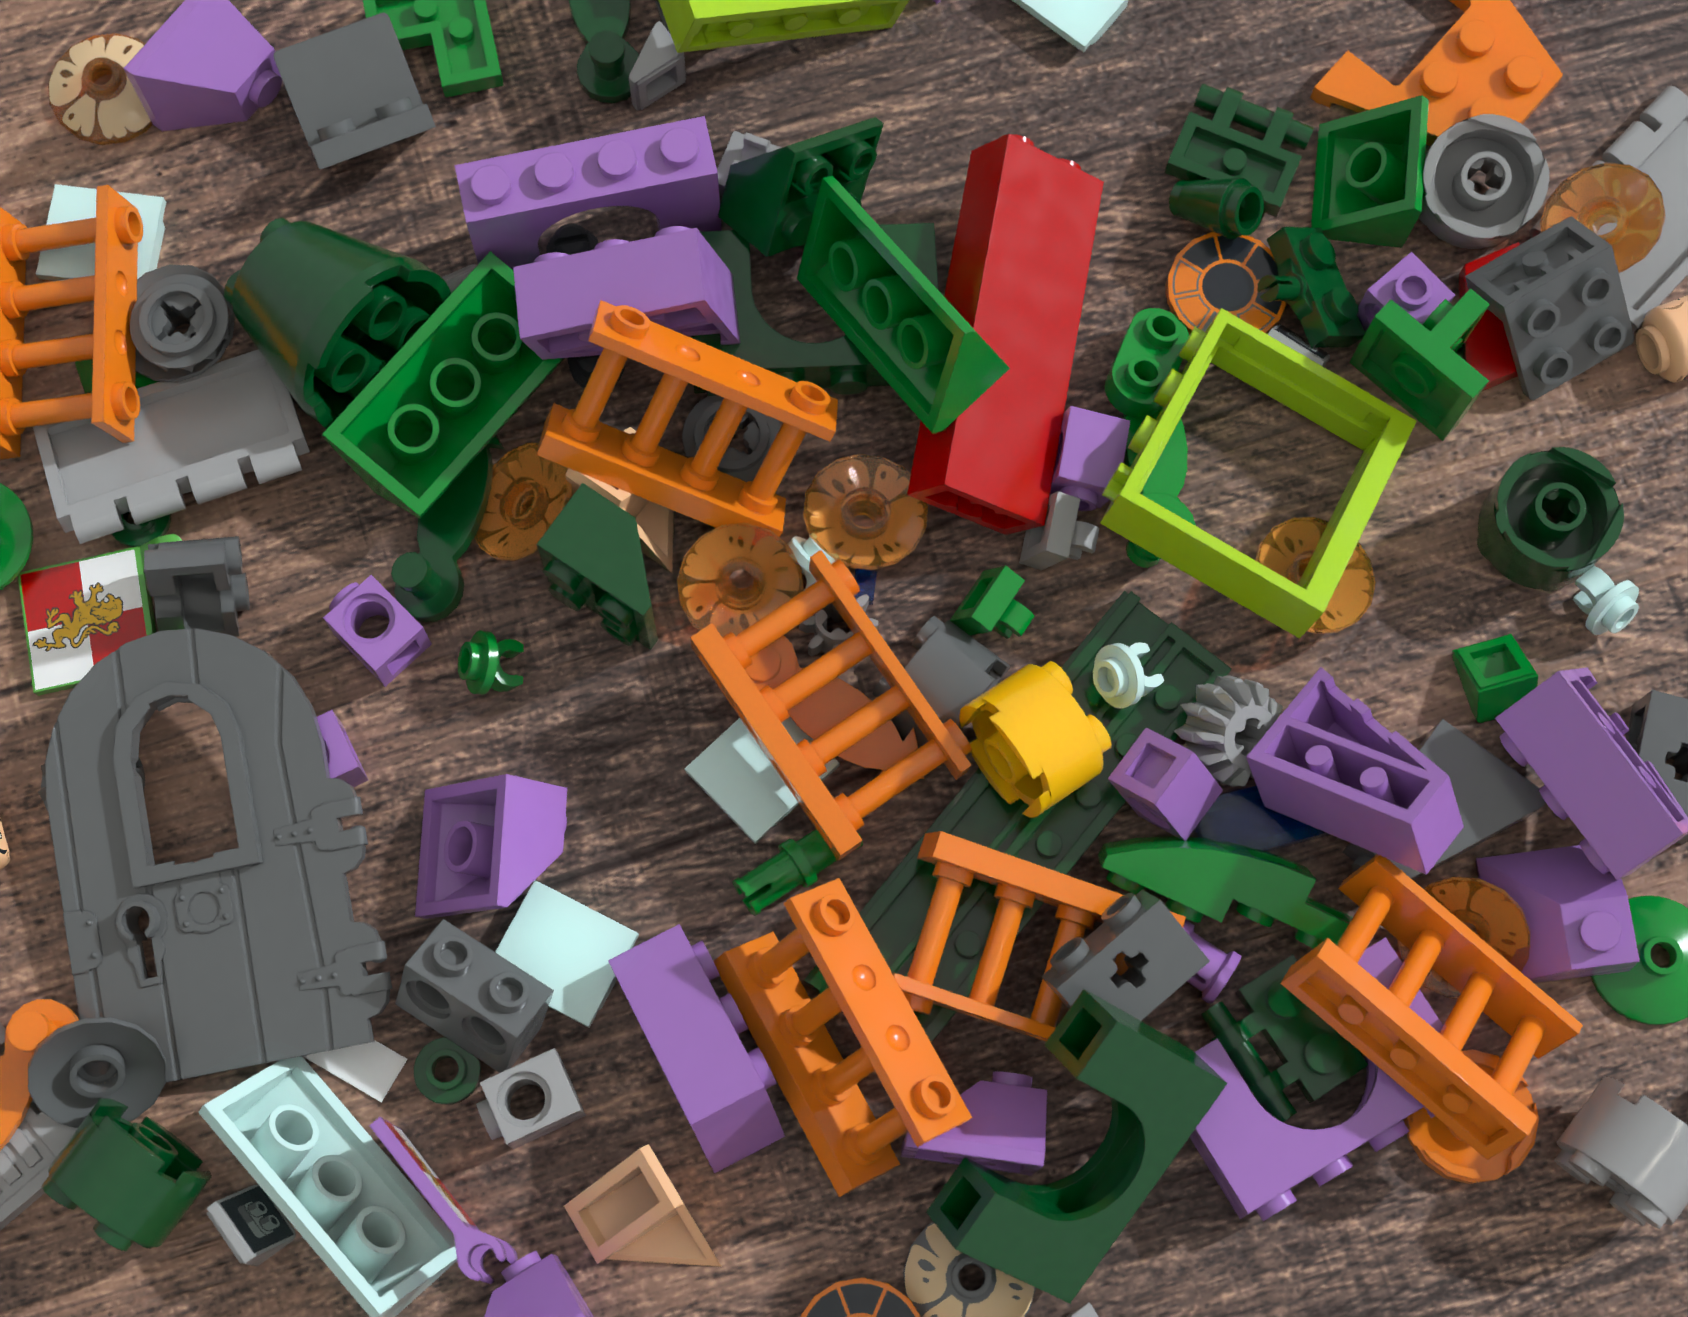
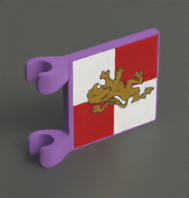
(469, 1241)

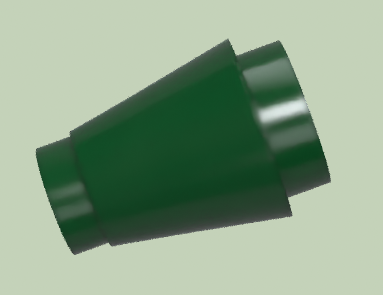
(1220, 205)

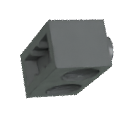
(473, 996)

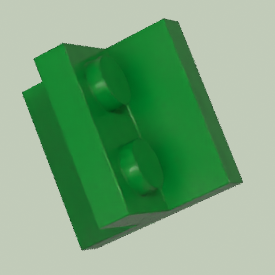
(1421, 362)

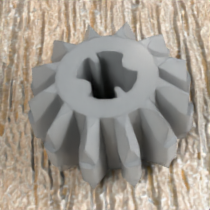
(1228, 725)

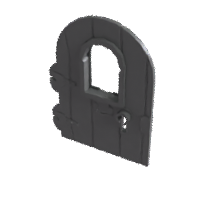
(248, 943)

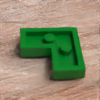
(459, 36)

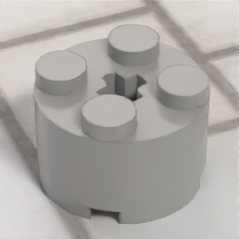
(1512, 170)
(1632, 1151)

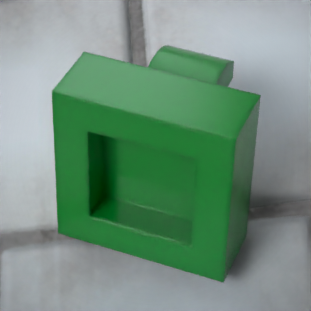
(992, 605)

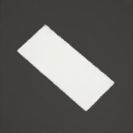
(365, 1066)

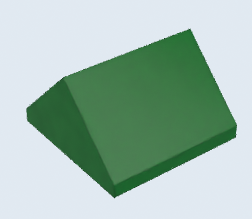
(1371, 174)

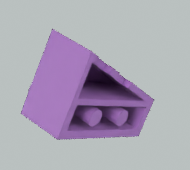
(666, 277)
(1593, 773)
(1355, 778)
(699, 1046)

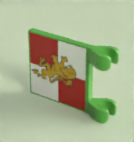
(84, 613)

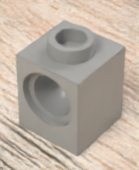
(560, 1105)

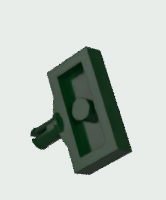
(1312, 287)

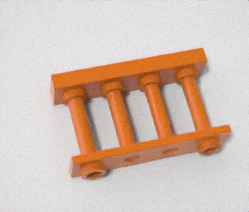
(113, 289)
(662, 476)
(804, 762)
(1017, 887)
(1403, 1043)
(805, 1058)

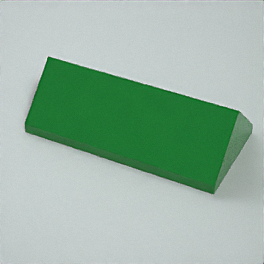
(893, 312)
(442, 393)

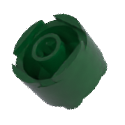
(1583, 509)
(126, 1177)

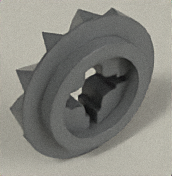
(185, 296)
(756, 439)

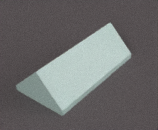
(334, 1185)

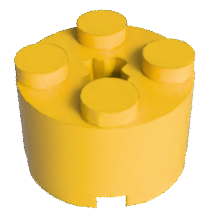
(1035, 738)

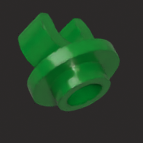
(481, 663)

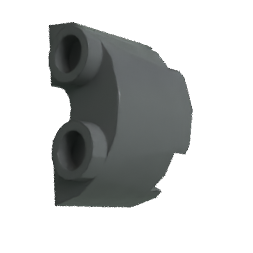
(197, 584)
(948, 672)

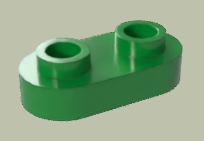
(1145, 353)

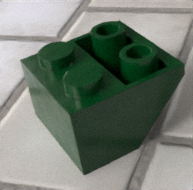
(776, 193)
(598, 562)

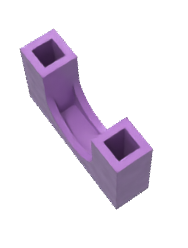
(651, 168)
(1263, 1158)

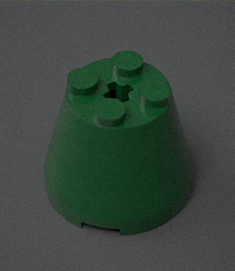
(329, 310)

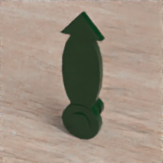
(607, 58)
(431, 580)

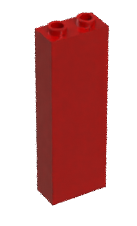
(1022, 288)

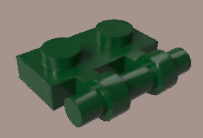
(1216, 151)
(1305, 1044)

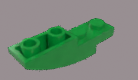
(1207, 874)

